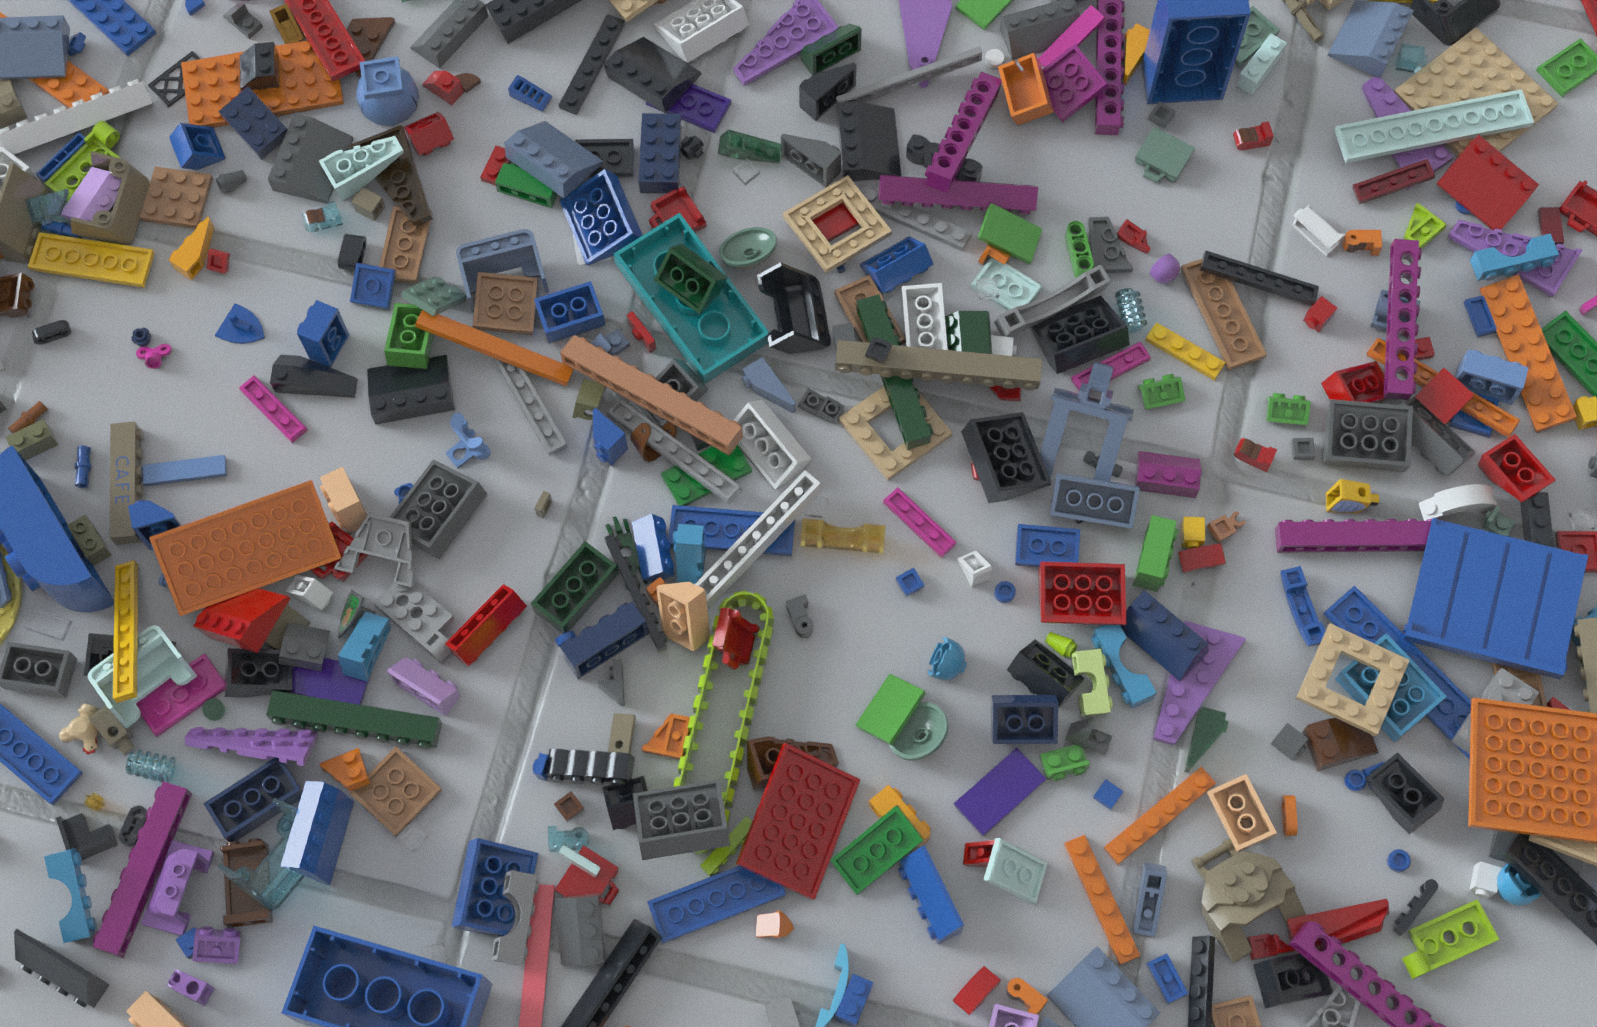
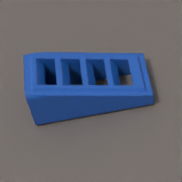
(532, 88)

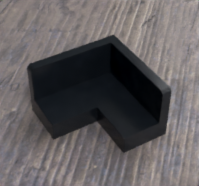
(88, 843)

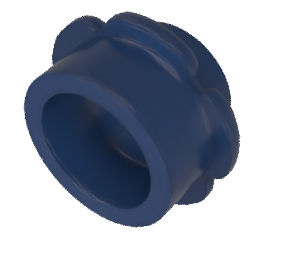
(144, 340)

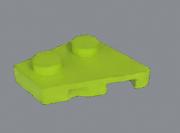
(1423, 226)

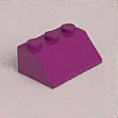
(1168, 474)

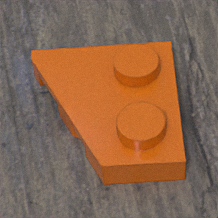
(669, 738)
(347, 769)

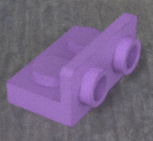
(216, 945)

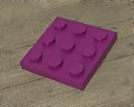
(1072, 82)

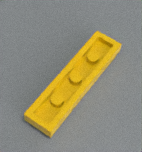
(1185, 351)

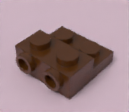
(15, 295)

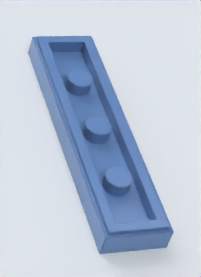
(184, 470)

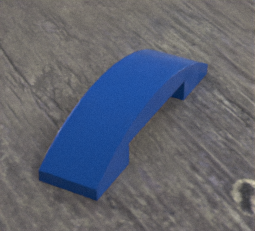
(1301, 606)

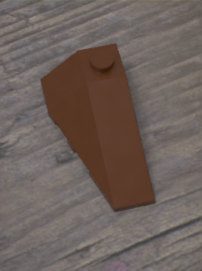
(764, 752)

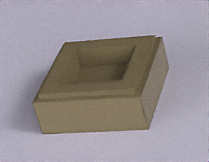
(543, 504)

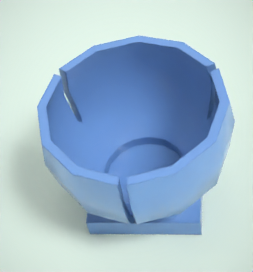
(386, 91)

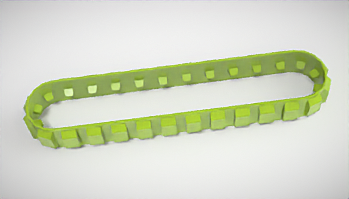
(739, 599)

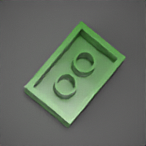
(406, 343)
(1156, 553)

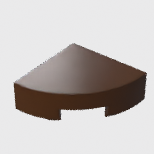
(468, 81)

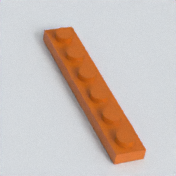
(1159, 815)
(1102, 900)

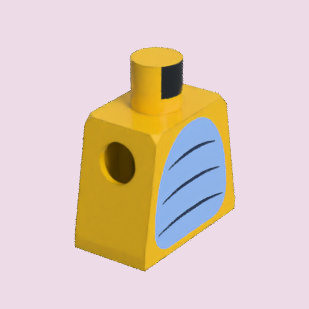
(1350, 497)

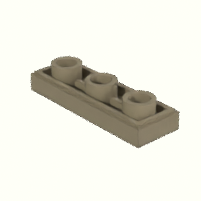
(622, 732)

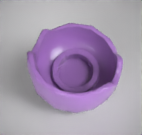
(1165, 269)

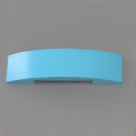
(841, 963)

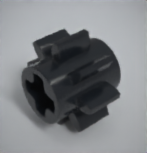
(691, 147)

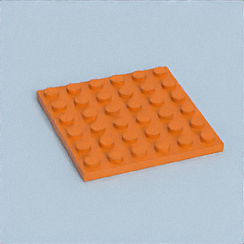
(1533, 770)

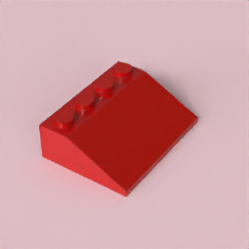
(1487, 183)
(1082, 593)
(243, 619)

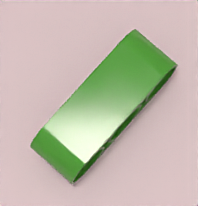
(1081, 242)

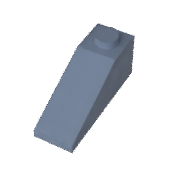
(767, 385)
(1149, 899)

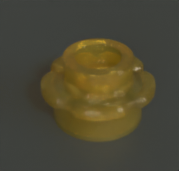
(94, 802)

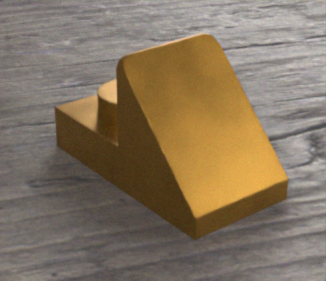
(286, 24)

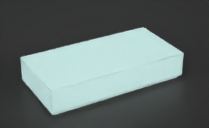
(579, 861)

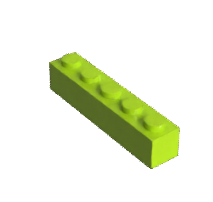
(720, 855)

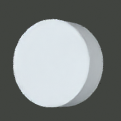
(994, 58)

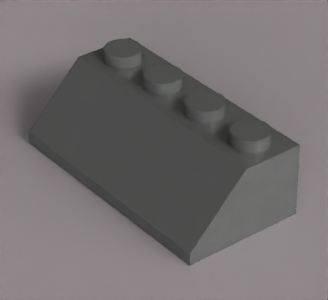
(1037, 27)
(450, 31)
(1437, 440)

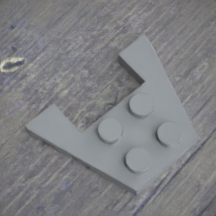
(384, 539)

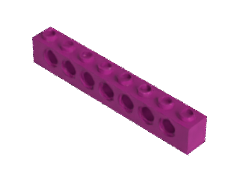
(1110, 123)
(963, 132)
(1394, 387)
(1304, 943)

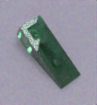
(744, 146)
(1207, 730)

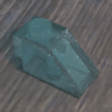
(47, 206)

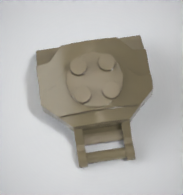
(1242, 892)

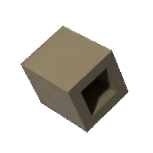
(368, 203)

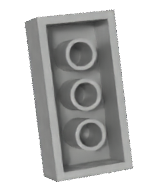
(1501, 688)

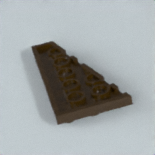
(402, 179)

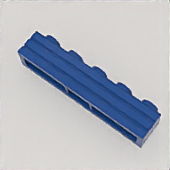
(61, 158)

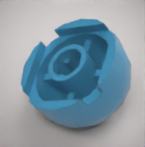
(947, 660)
(1515, 888)

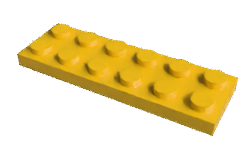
(91, 259)

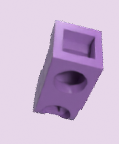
(190, 987)

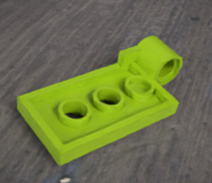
(99, 140)
(1435, 951)

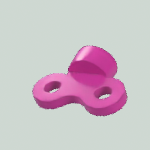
(153, 356)

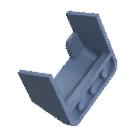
(499, 255)

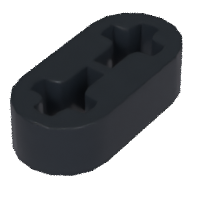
(51, 332)
(129, 824)

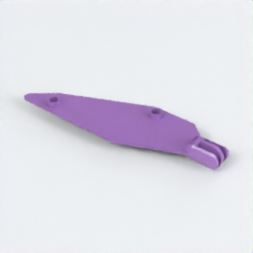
(923, 30)

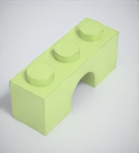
(1092, 665)

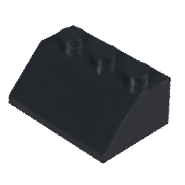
(1044, 672)

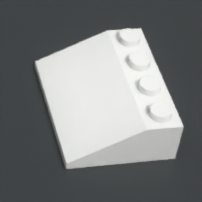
(701, 26)

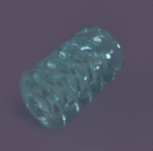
(1130, 309)
(150, 767)

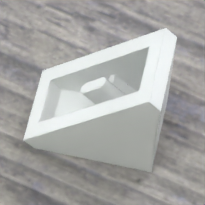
(975, 568)

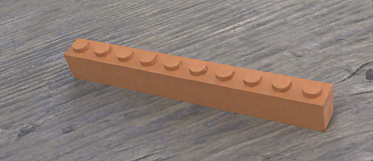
(652, 395)

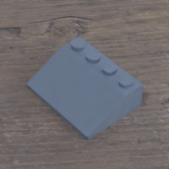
(1370, 35)
(33, 47)
(551, 157)
(1101, 996)

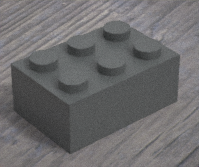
(37, 669)

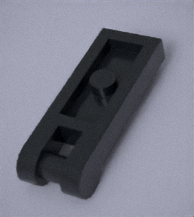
(1415, 906)

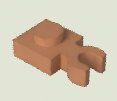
(1223, 527)

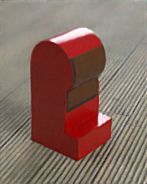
(1253, 137)
(1255, 454)

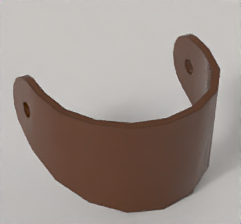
(640, 440)

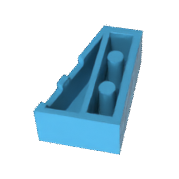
(689, 552)
(364, 646)

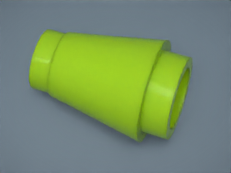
(1061, 644)

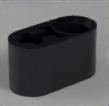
(351, 251)

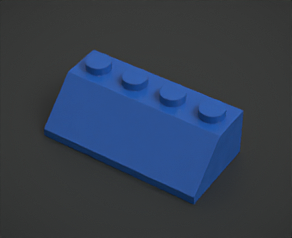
(931, 895)

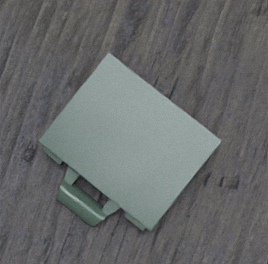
(1163, 155)

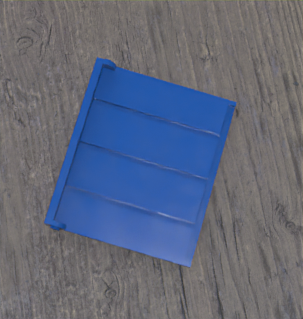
(1496, 598)

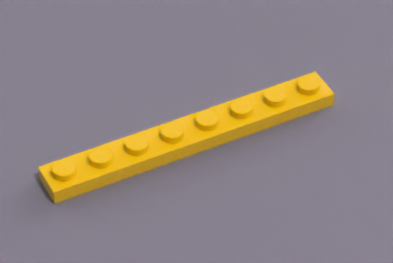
(125, 631)

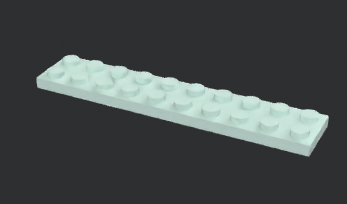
(1433, 126)

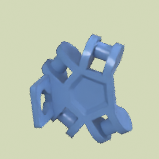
(474, 446)

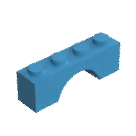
(1491, 263)
(1135, 687)
(66, 868)

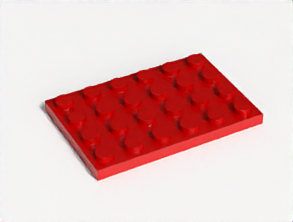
(798, 821)

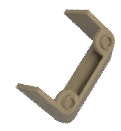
(121, 223)

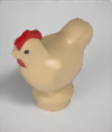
(82, 729)

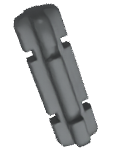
(1090, 458)

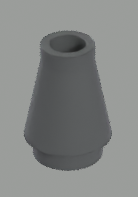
(229, 181)

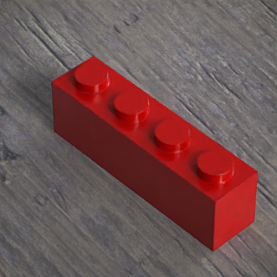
(486, 625)

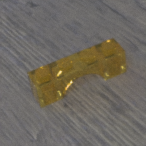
(823, 535)

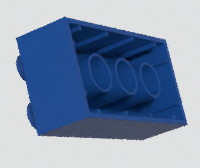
(1192, 49)
(373, 985)

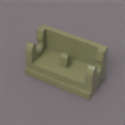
(588, 399)

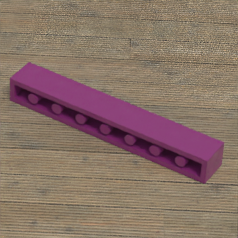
(962, 193)
(1352, 536)
(142, 870)

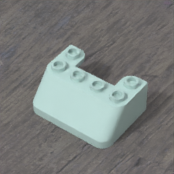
(156, 664)

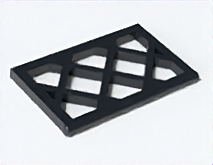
(165, 77)

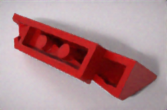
(1346, 922)

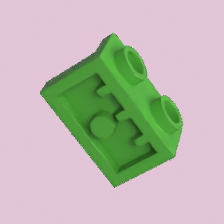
(1162, 392)
(1287, 409)
(1064, 762)

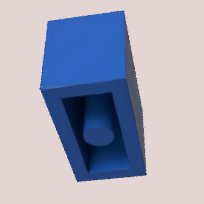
(854, 1000)

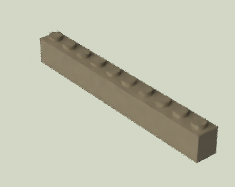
(942, 365)

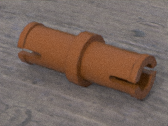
(29, 417)

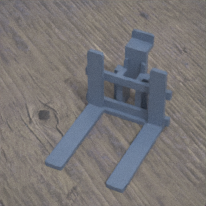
(1118, 417)

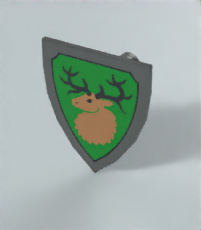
(352, 612)

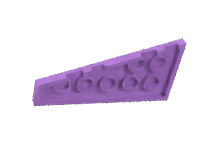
(785, 39)
(1385, 103)
(1546, 279)
(1185, 697)
(257, 743)

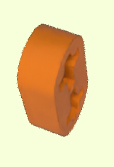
(1289, 815)

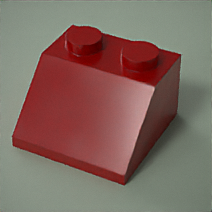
(429, 133)

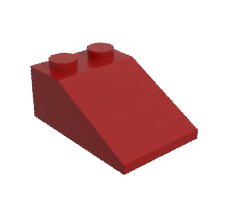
(1357, 384)
(1515, 469)

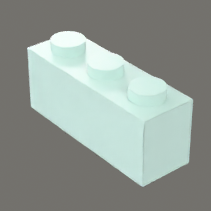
(1261, 64)

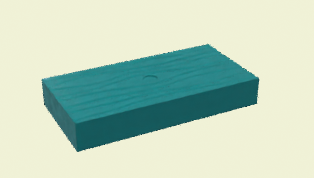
(708, 340)

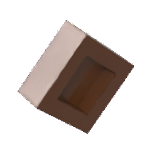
(569, 806)

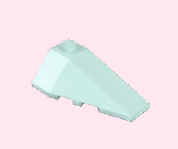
(357, 167)

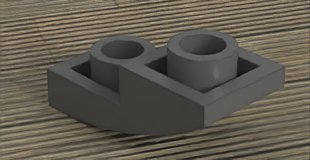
(821, 407)

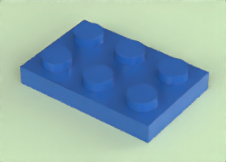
(1046, 544)

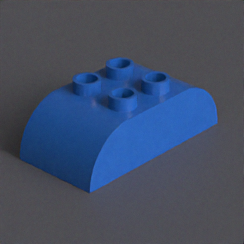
(41, 542)

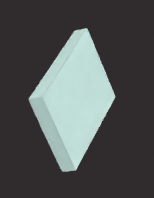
(1013, 286)
(1015, 871)

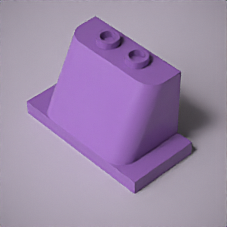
(170, 887)

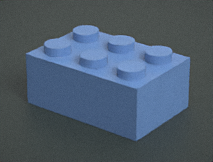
(1491, 376)

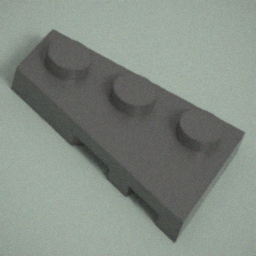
(1106, 246)

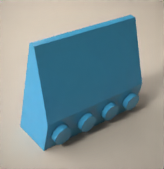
(1412, 700)

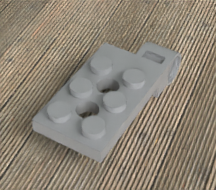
(427, 627)

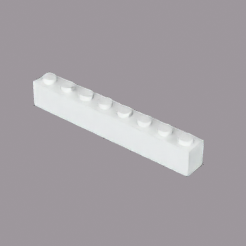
(75, 118)
(759, 537)

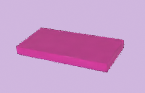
(174, 702)

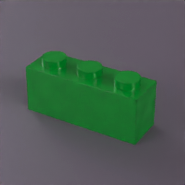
(520, 184)

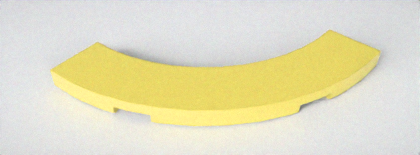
(10, 612)

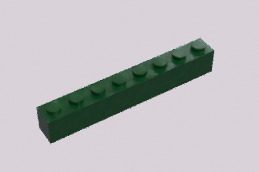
(900, 391)
(354, 719)

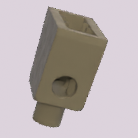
(108, 725)

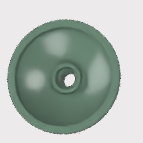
(748, 247)
(922, 733)

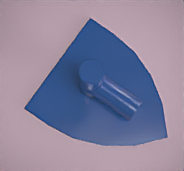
(240, 326)

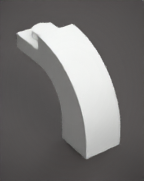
(1459, 499)

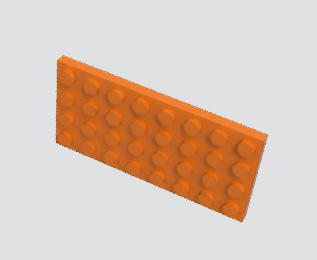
(216, 81)
(245, 547)

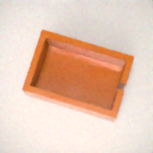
(1026, 89)

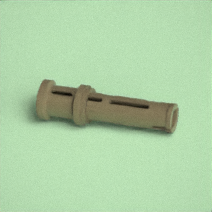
(1299, 10)

